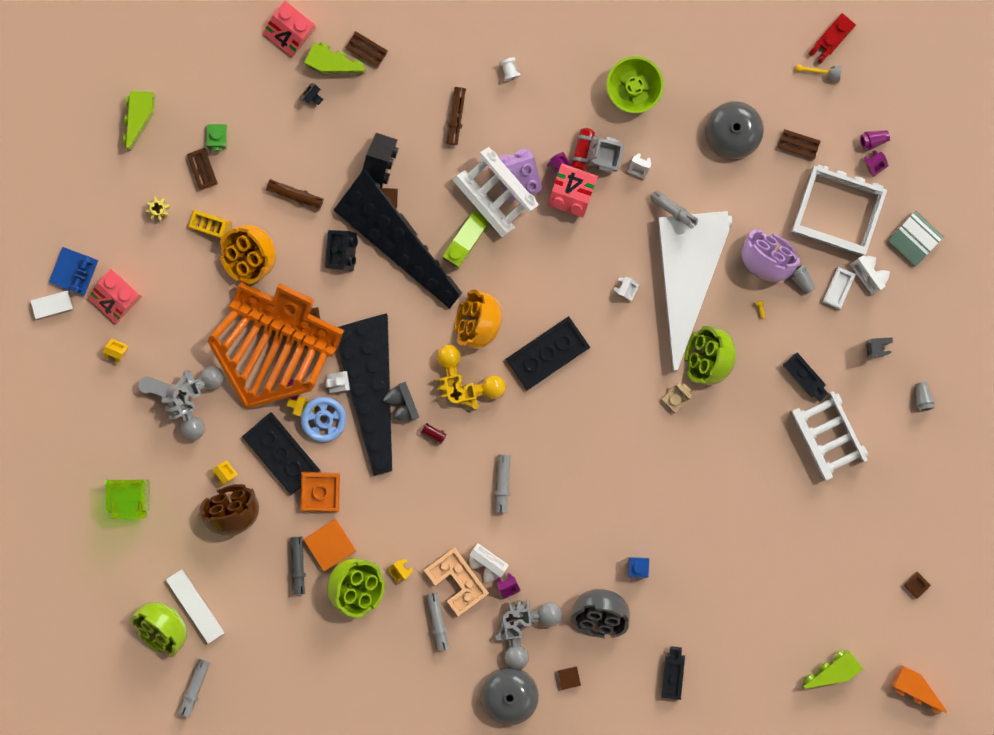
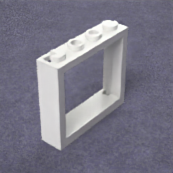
(858, 183)

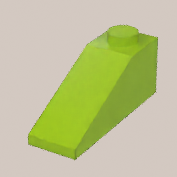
(465, 239)

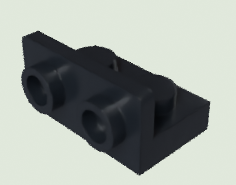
(341, 250)

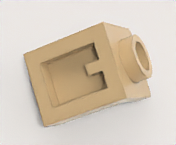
(677, 397)

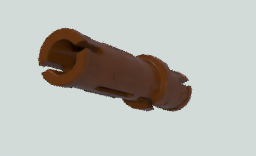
(456, 116)
(295, 194)

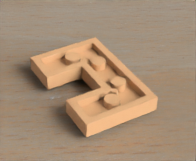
(471, 587)

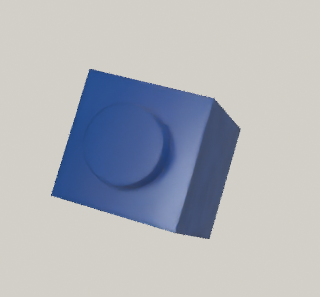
(638, 567)

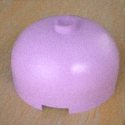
(766, 263)

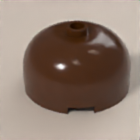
(230, 518)

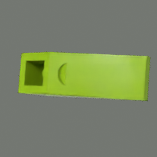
(329, 62)
(140, 112)
(839, 670)

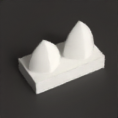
(871, 279)
(494, 566)

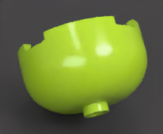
(719, 356)
(355, 587)
(160, 617)

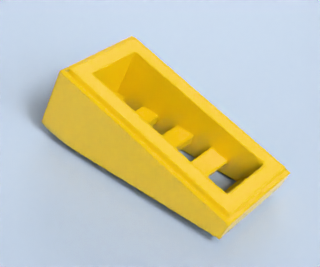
(226, 225)

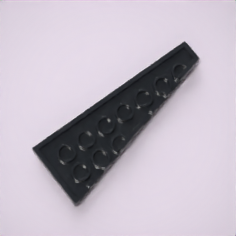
(378, 220)
(366, 360)

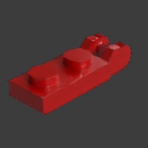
(833, 36)

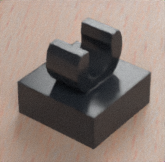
(311, 94)

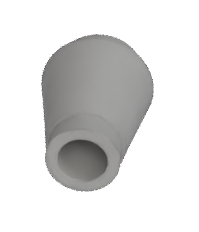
(802, 279)
(924, 398)

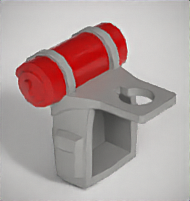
(597, 152)

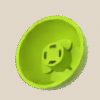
(638, 74)

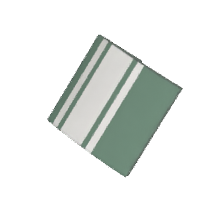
(915, 238)

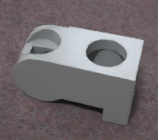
(150, 385)

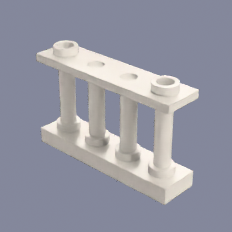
(483, 203)
(819, 451)

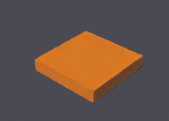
(320, 491)
(330, 545)

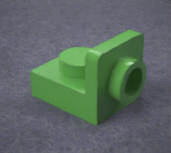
(216, 136)

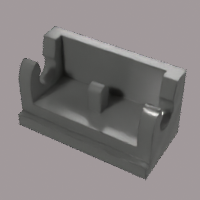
(875, 347)

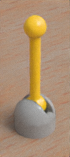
(834, 72)

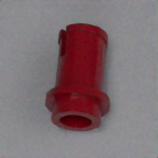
(433, 433)

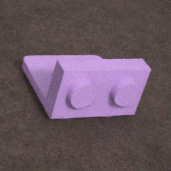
(524, 169)

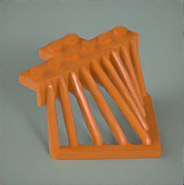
(287, 315)

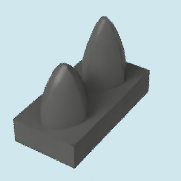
(399, 395)

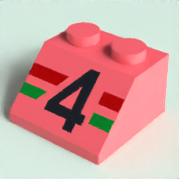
(289, 28)
(572, 190)
(114, 296)

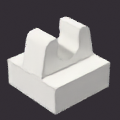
(639, 166)
(628, 288)
(337, 382)

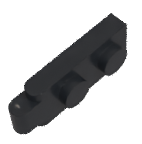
(805, 377)
(673, 674)

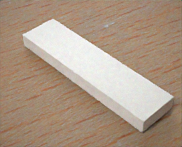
(195, 606)

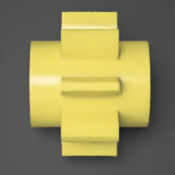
(153, 205)

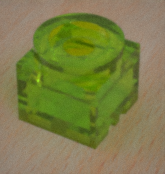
(127, 498)

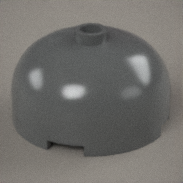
(729, 142)
(603, 606)
(512, 682)

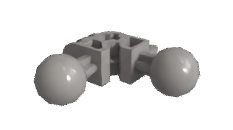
(191, 427)
(548, 614)

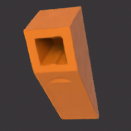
(915, 685)

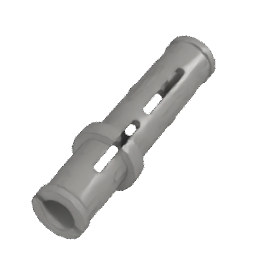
(679, 213)
(503, 484)
(437, 621)
(194, 688)

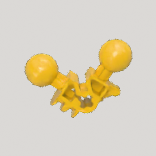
(449, 358)

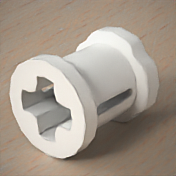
(509, 69)

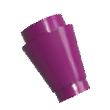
(872, 139)

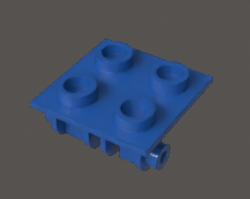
(73, 271)

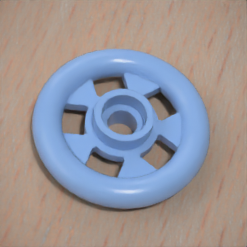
(333, 432)

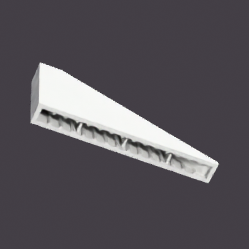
(688, 267)

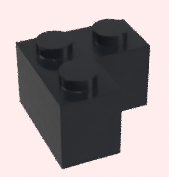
(380, 157)

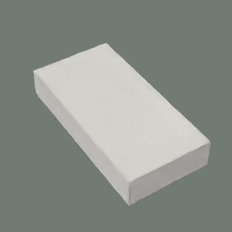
(839, 288)
(51, 304)

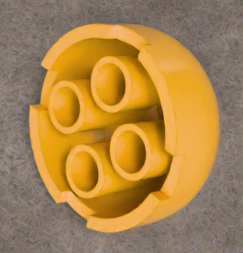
(247, 253)
(487, 321)

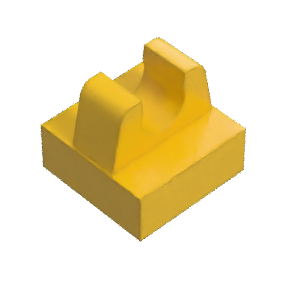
(115, 349)
(297, 405)
(224, 472)
(399, 572)

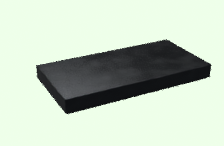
(548, 353)
(280, 452)

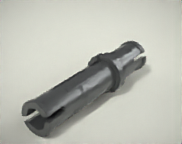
(297, 565)

